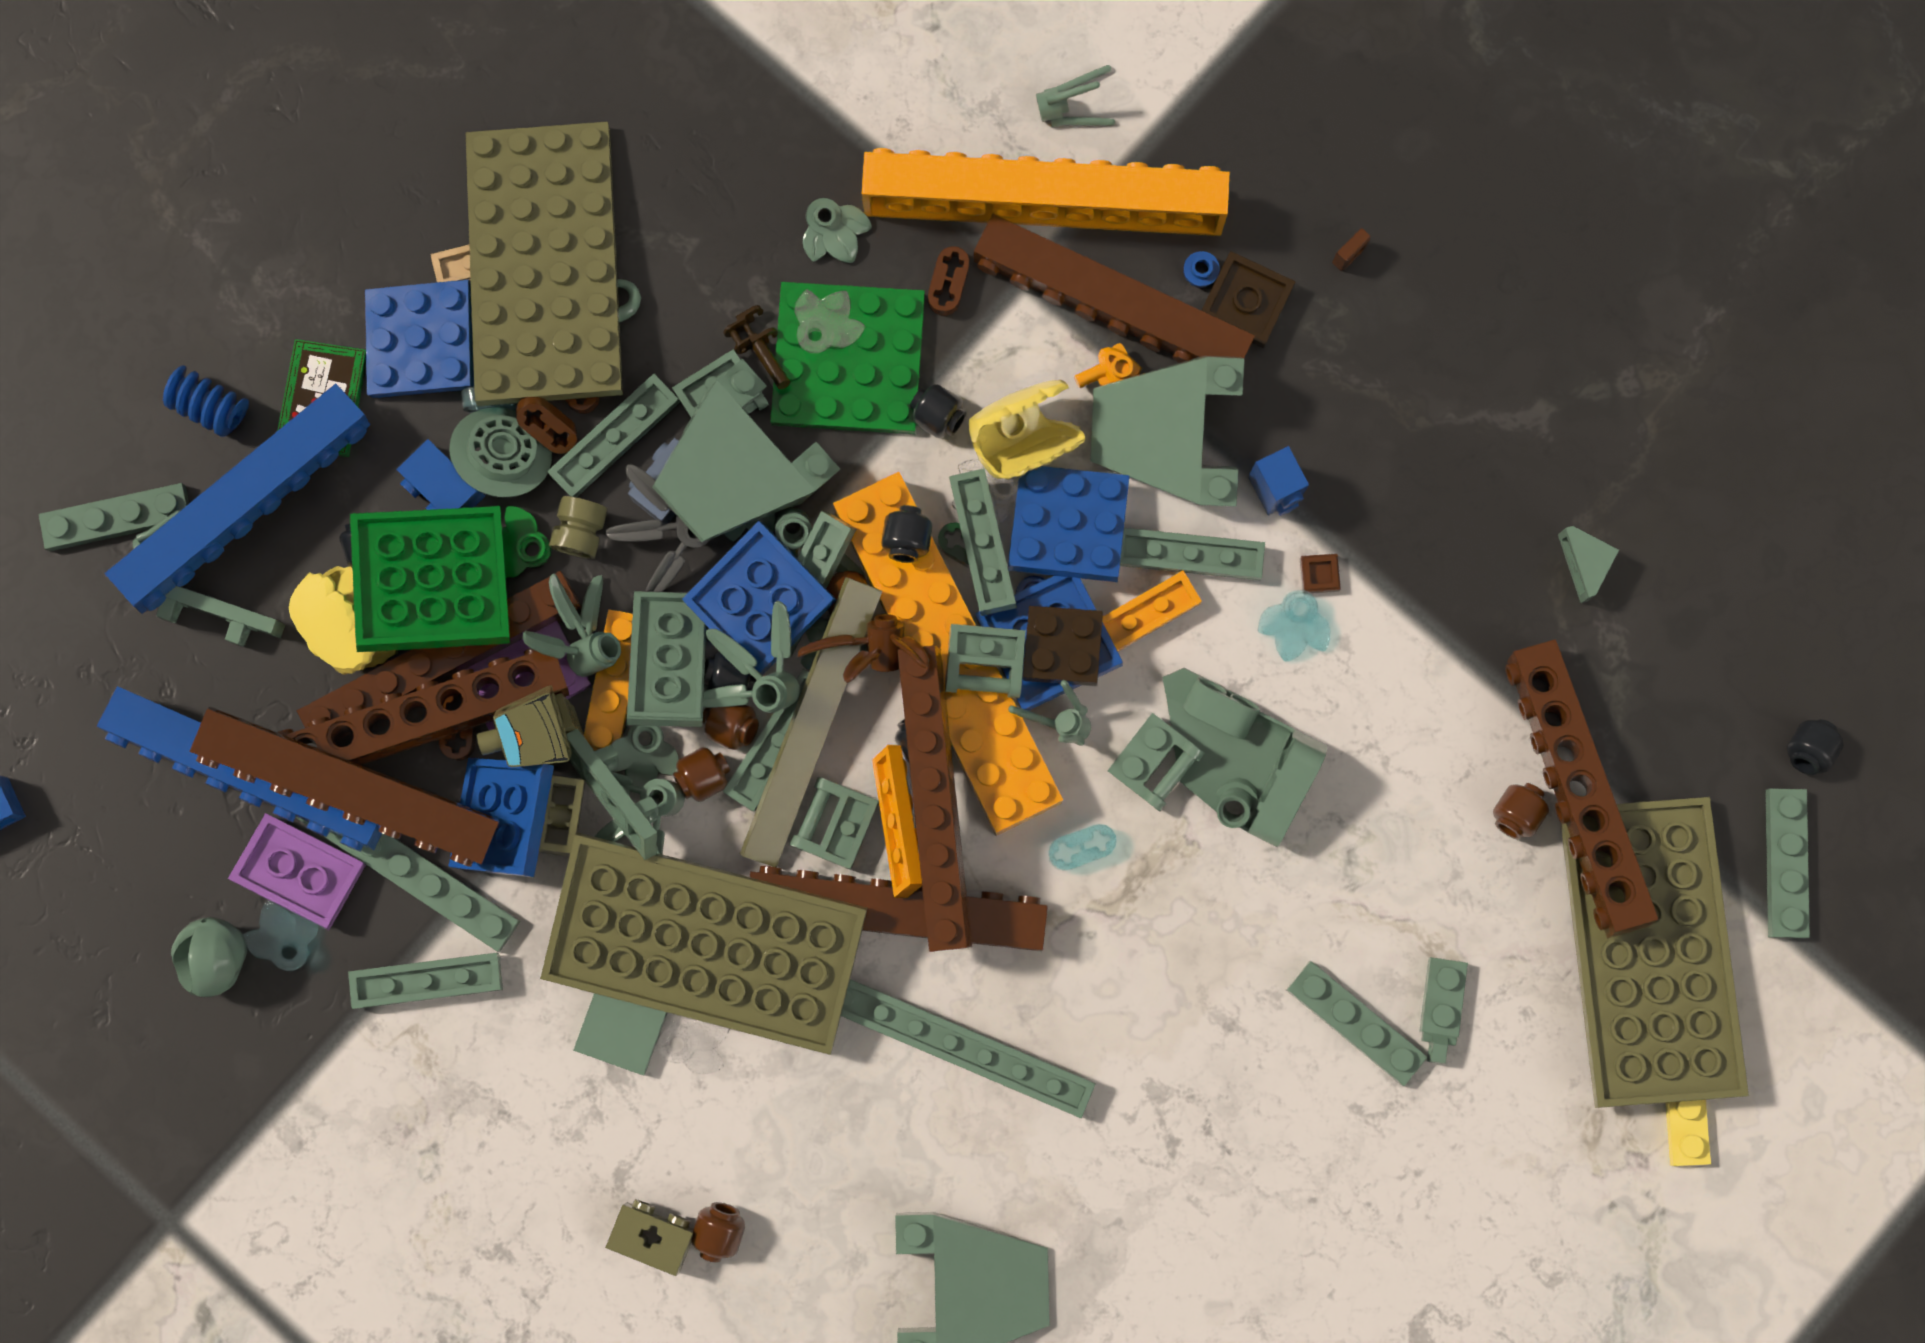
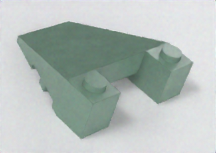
(1156, 426)
(728, 467)
(984, 1280)

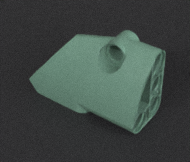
(1245, 756)

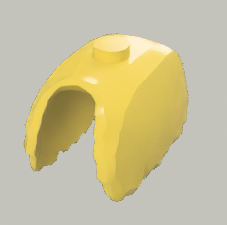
(1015, 435)
(326, 620)

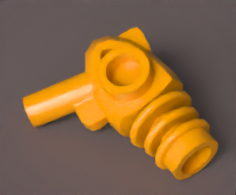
(1113, 366)

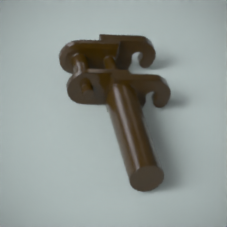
(758, 343)

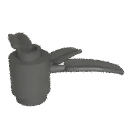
(654, 530)

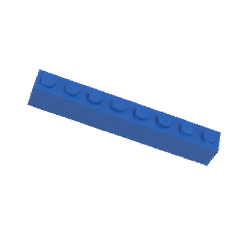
(238, 500)
(170, 736)

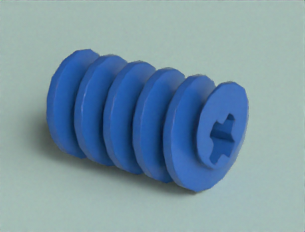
(202, 404)

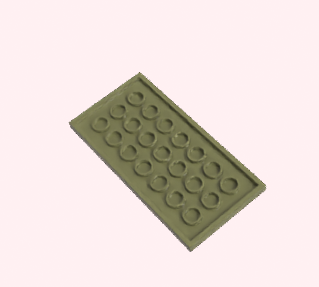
(543, 263)
(703, 943)
(1665, 994)

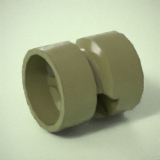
(578, 527)

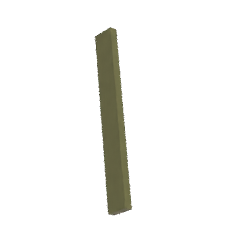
(809, 726)

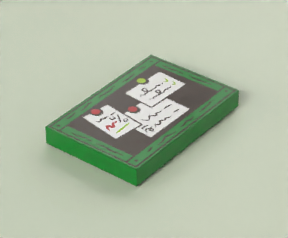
(316, 369)

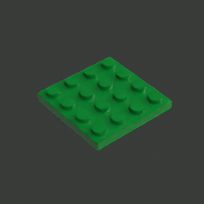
(856, 385)
(429, 579)

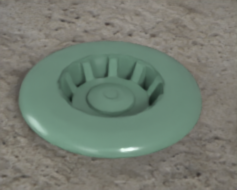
(501, 446)

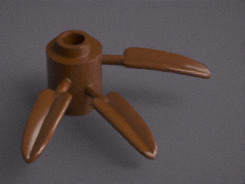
(883, 641)

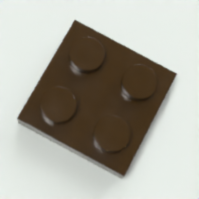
(1248, 296)
(1063, 645)

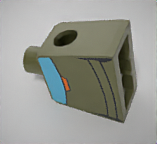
(528, 731)

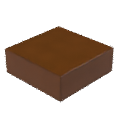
(1351, 250)
(1320, 573)

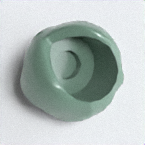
(208, 956)

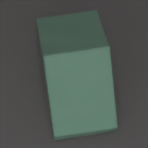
(1587, 560)

